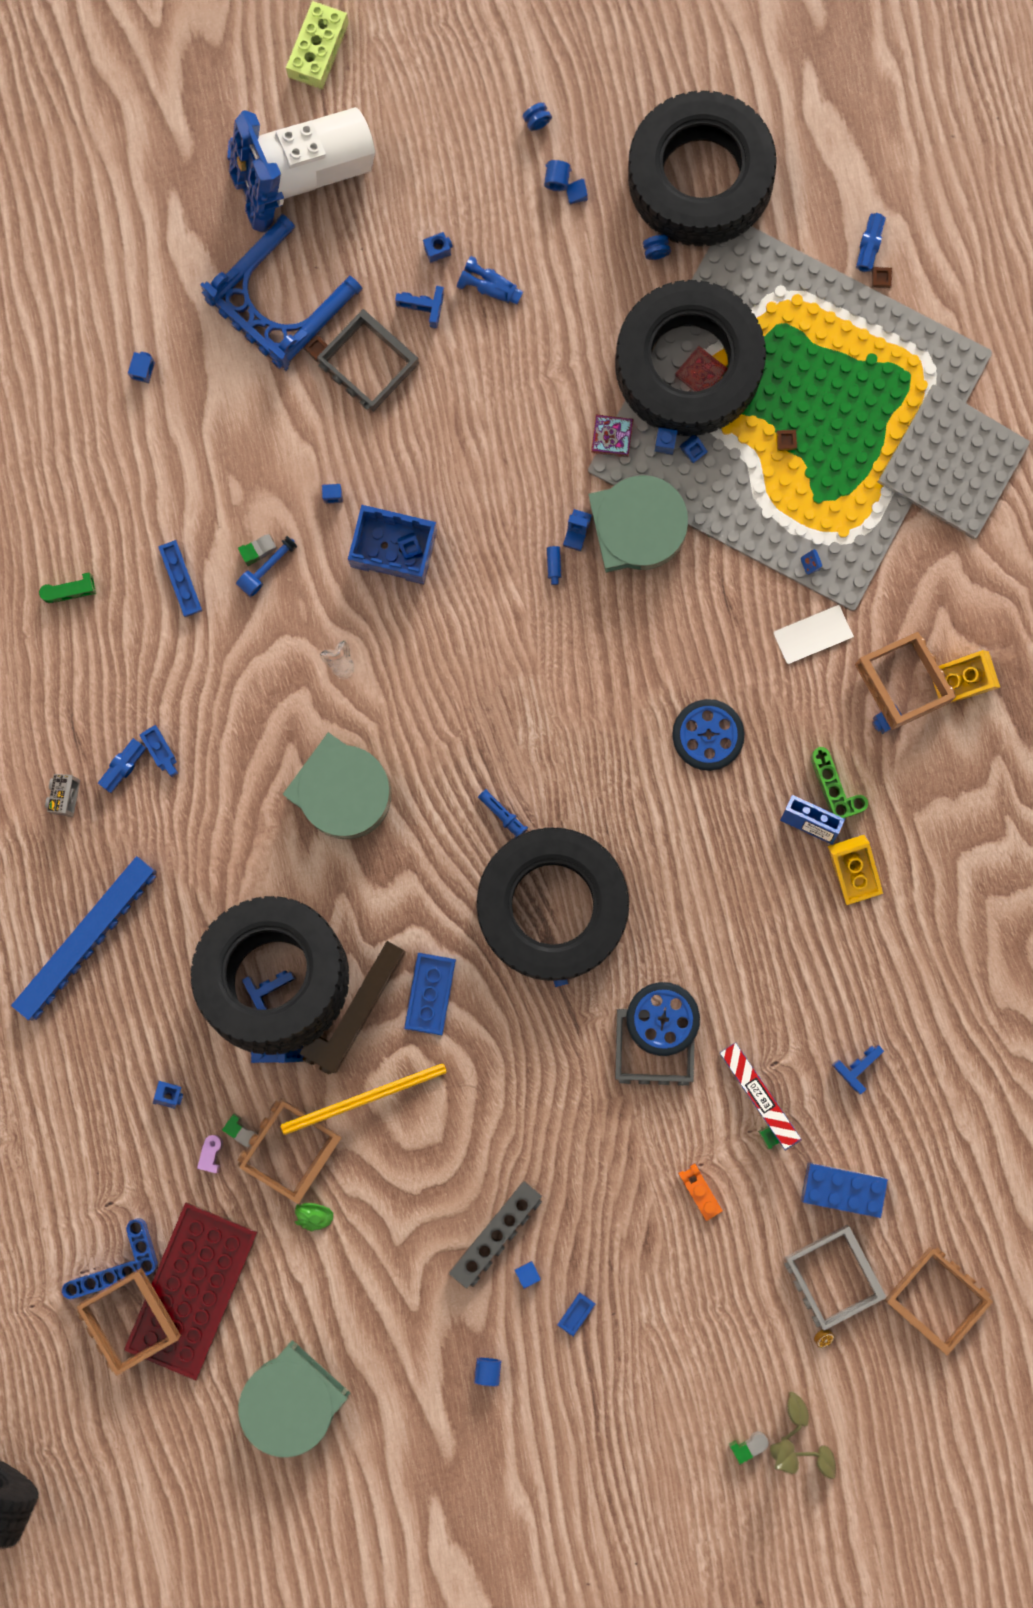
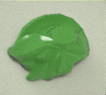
(313, 1216)

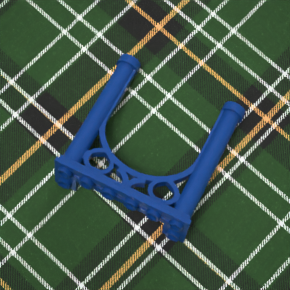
(289, 347)

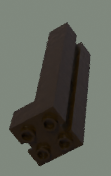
(333, 1052)

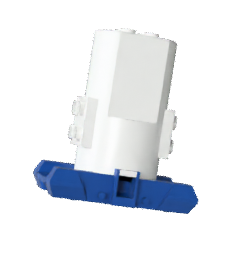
(296, 159)

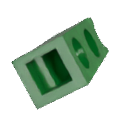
(69, 590)

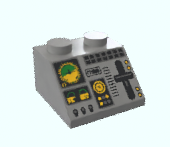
(62, 795)

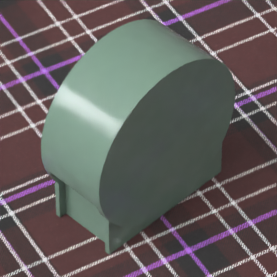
(639, 523)
(341, 790)
(289, 1403)

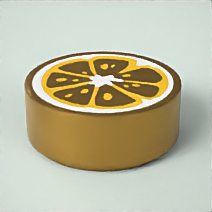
(824, 1338)

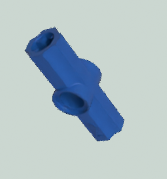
(870, 242)
(122, 765)

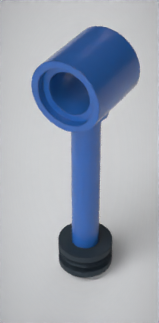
(250, 582)

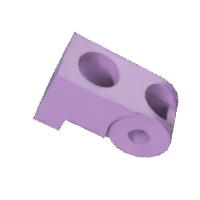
(209, 1154)

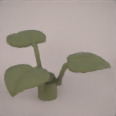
(784, 1452)

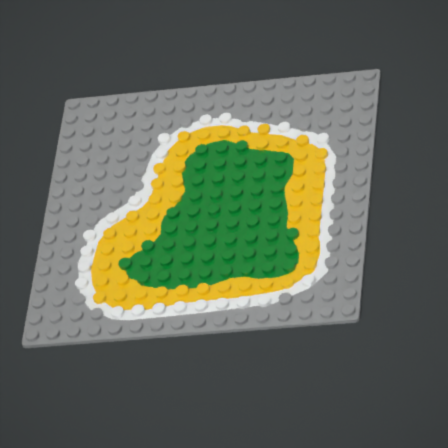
(838, 371)

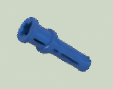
(509, 820)

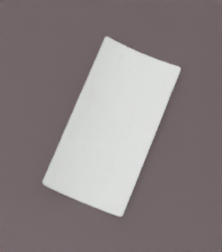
(813, 634)

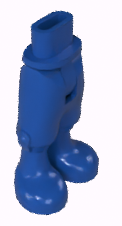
(492, 285)

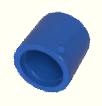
(557, 175)
(487, 1371)

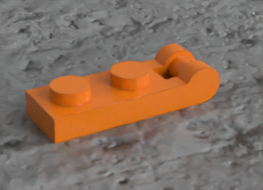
(700, 1193)

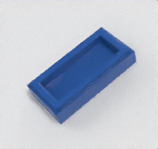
(576, 1314)

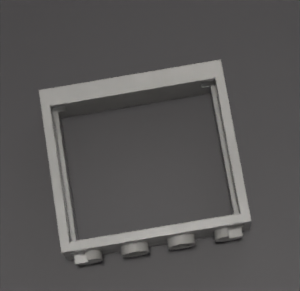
(864, 1265)

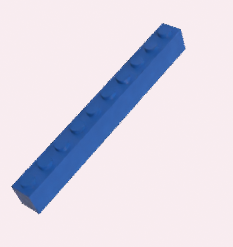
(84, 939)

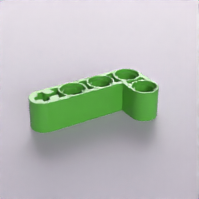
(834, 782)

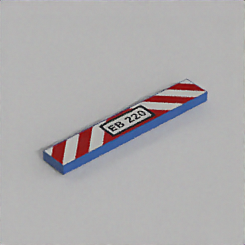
(760, 1096)

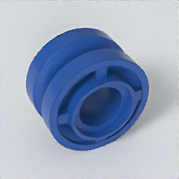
(537, 116)
(656, 247)

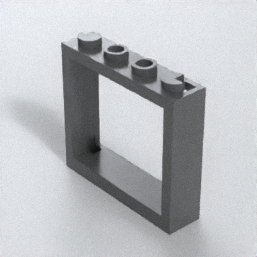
(365, 318)
(646, 1078)

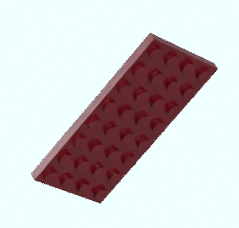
(194, 1287)

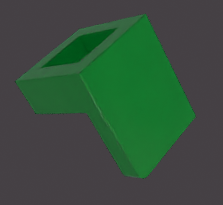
(768, 1137)

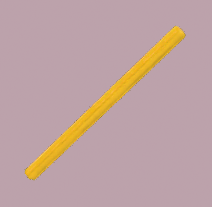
(363, 1099)

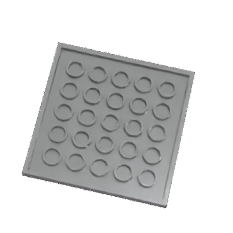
(953, 461)

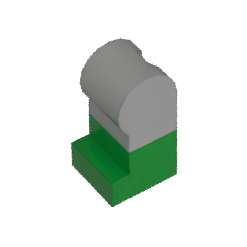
(257, 549)
(238, 1131)
(751, 1447)

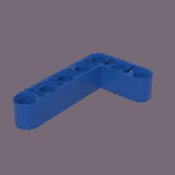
(119, 1270)

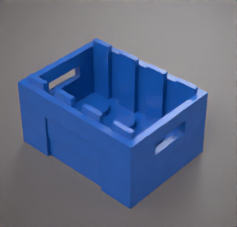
(381, 526)

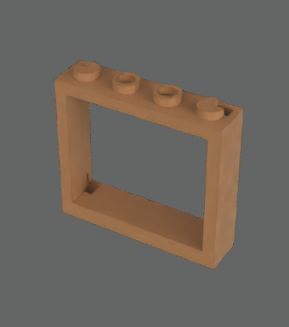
(881, 695)
(313, 1169)
(967, 1280)
(104, 1346)

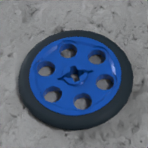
(734, 733)
(688, 1009)

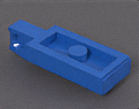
(159, 750)

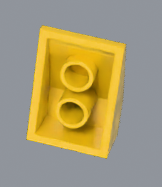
(970, 675)
(855, 869)

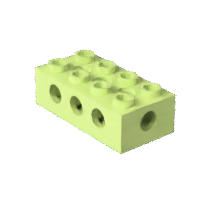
(328, 41)

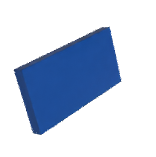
(430, 994)

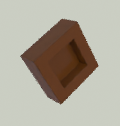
(882, 277)
(315, 347)
(786, 440)

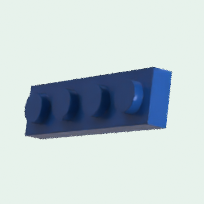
(180, 578)

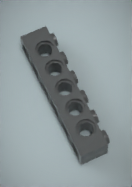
(460, 1269)

